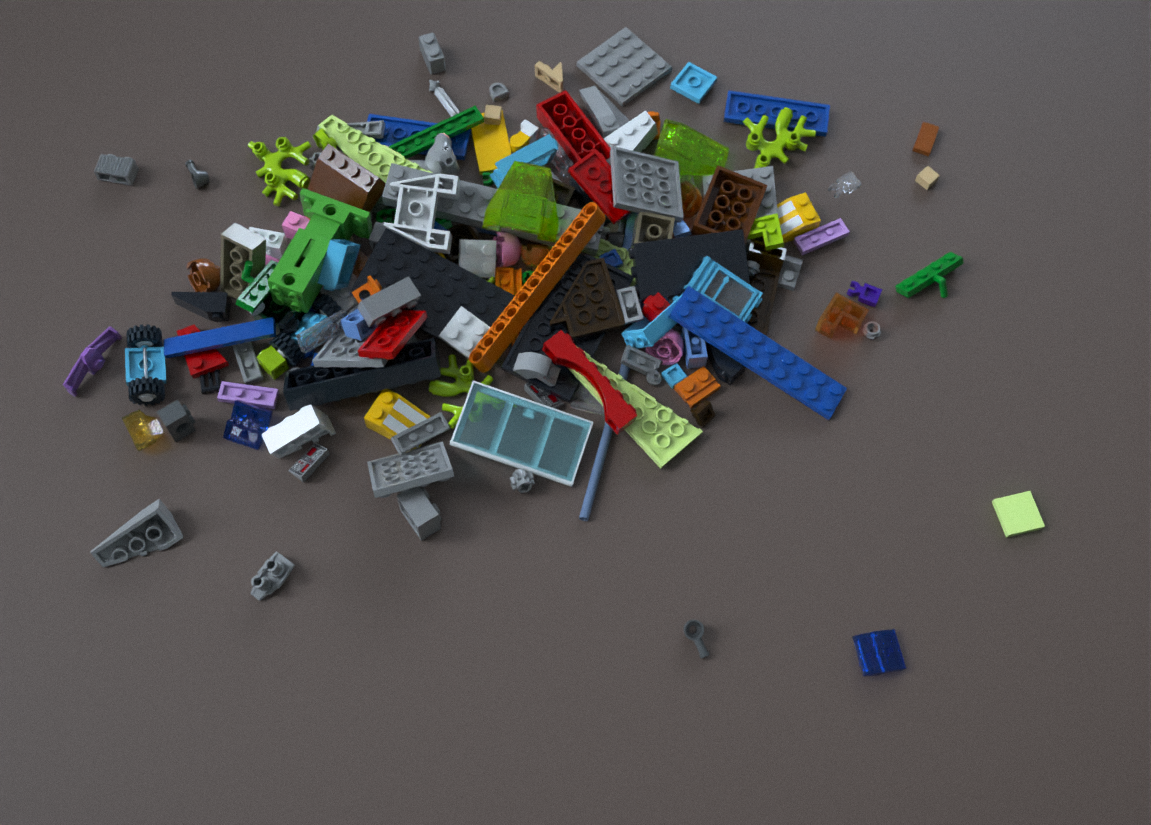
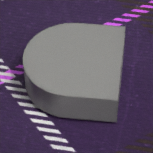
(498, 91)

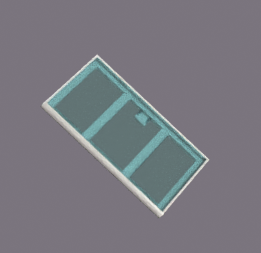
(521, 433)

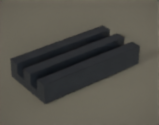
(211, 388)

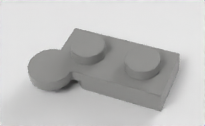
(642, 363)

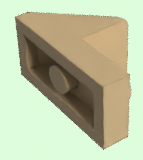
(550, 76)

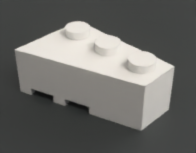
(634, 134)
(297, 430)

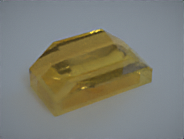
(142, 429)

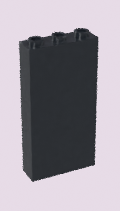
(670, 263)

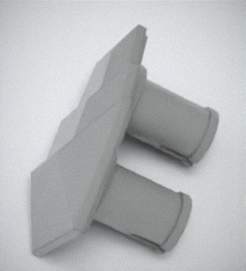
(271, 576)

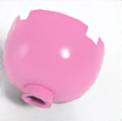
(507, 249)
(668, 348)

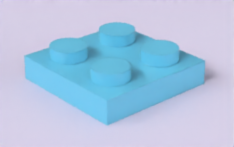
(693, 82)

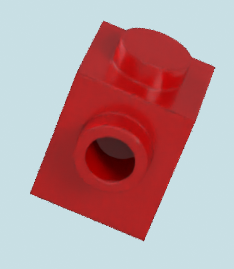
(654, 306)

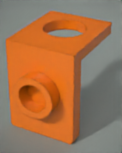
(371, 286)

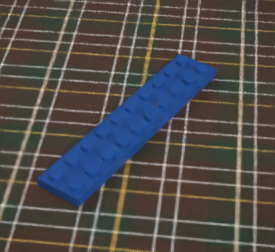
(758, 352)

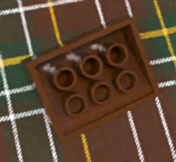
(345, 180)
(729, 203)

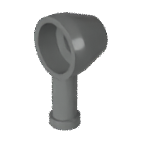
(199, 177)
(616, 238)
(696, 636)

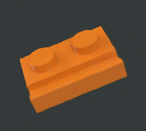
(508, 279)
(697, 387)

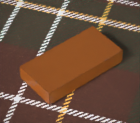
(925, 138)

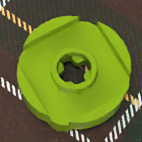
(322, 139)

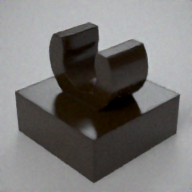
(703, 413)

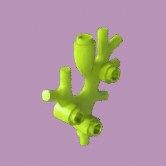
(784, 138)
(275, 175)
(463, 381)

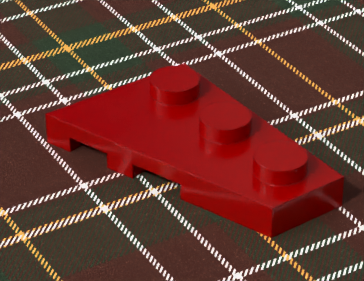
(204, 361)

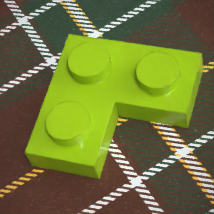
(770, 229)

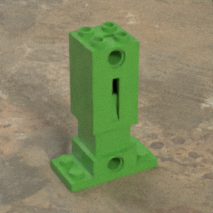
(298, 271)

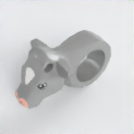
(440, 157)

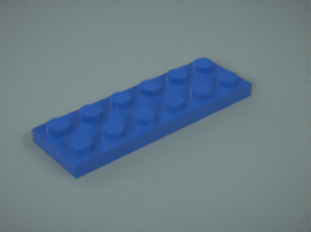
(754, 106)
(400, 128)

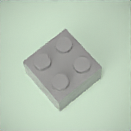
(420, 512)

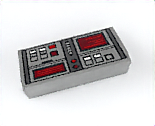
(542, 397)
(309, 462)

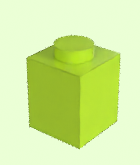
(272, 362)

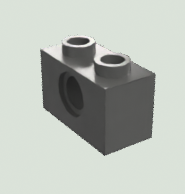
(177, 420)

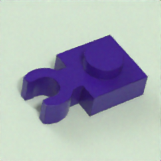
(867, 294)

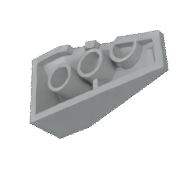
(602, 111)
(145, 532)

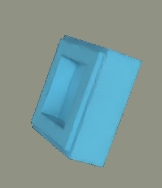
(673, 375)

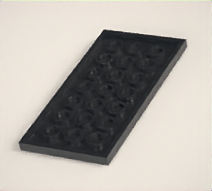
(439, 281)
(538, 329)

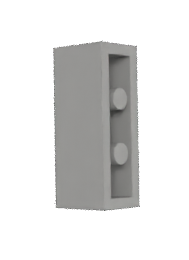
(389, 302)

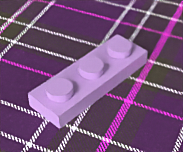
(821, 236)
(255, 395)

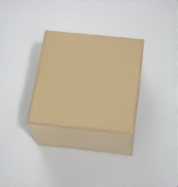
(492, 115)
(927, 177)

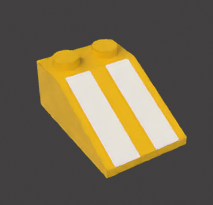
(797, 216)
(393, 414)

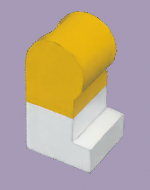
(528, 134)

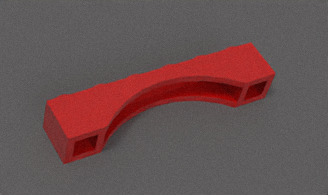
(565, 353)

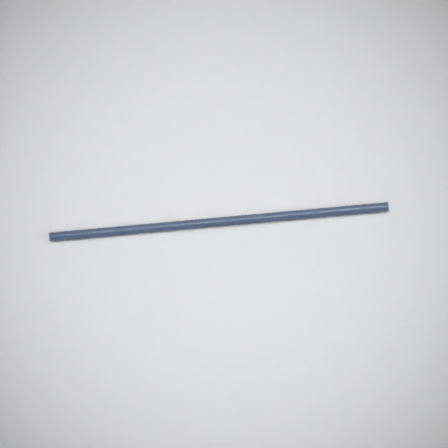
(600, 456)

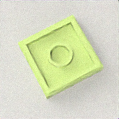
(1018, 514)

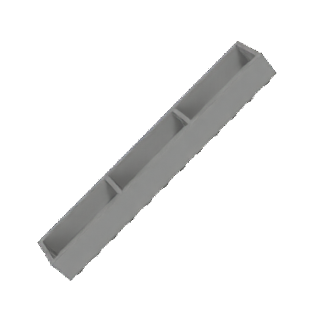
(472, 205)

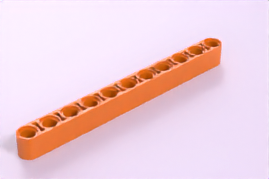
(537, 287)

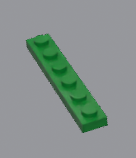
(452, 126)

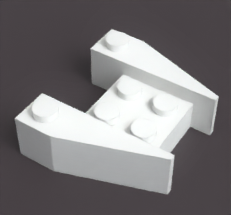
(418, 209)

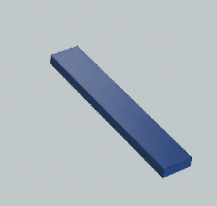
(219, 337)

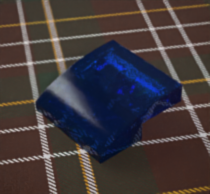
(247, 424)
(879, 652)

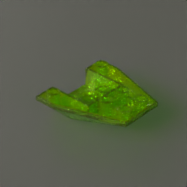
(691, 149)
(525, 202)

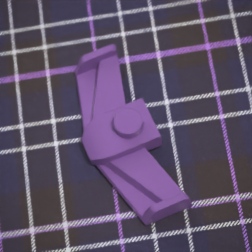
(90, 359)

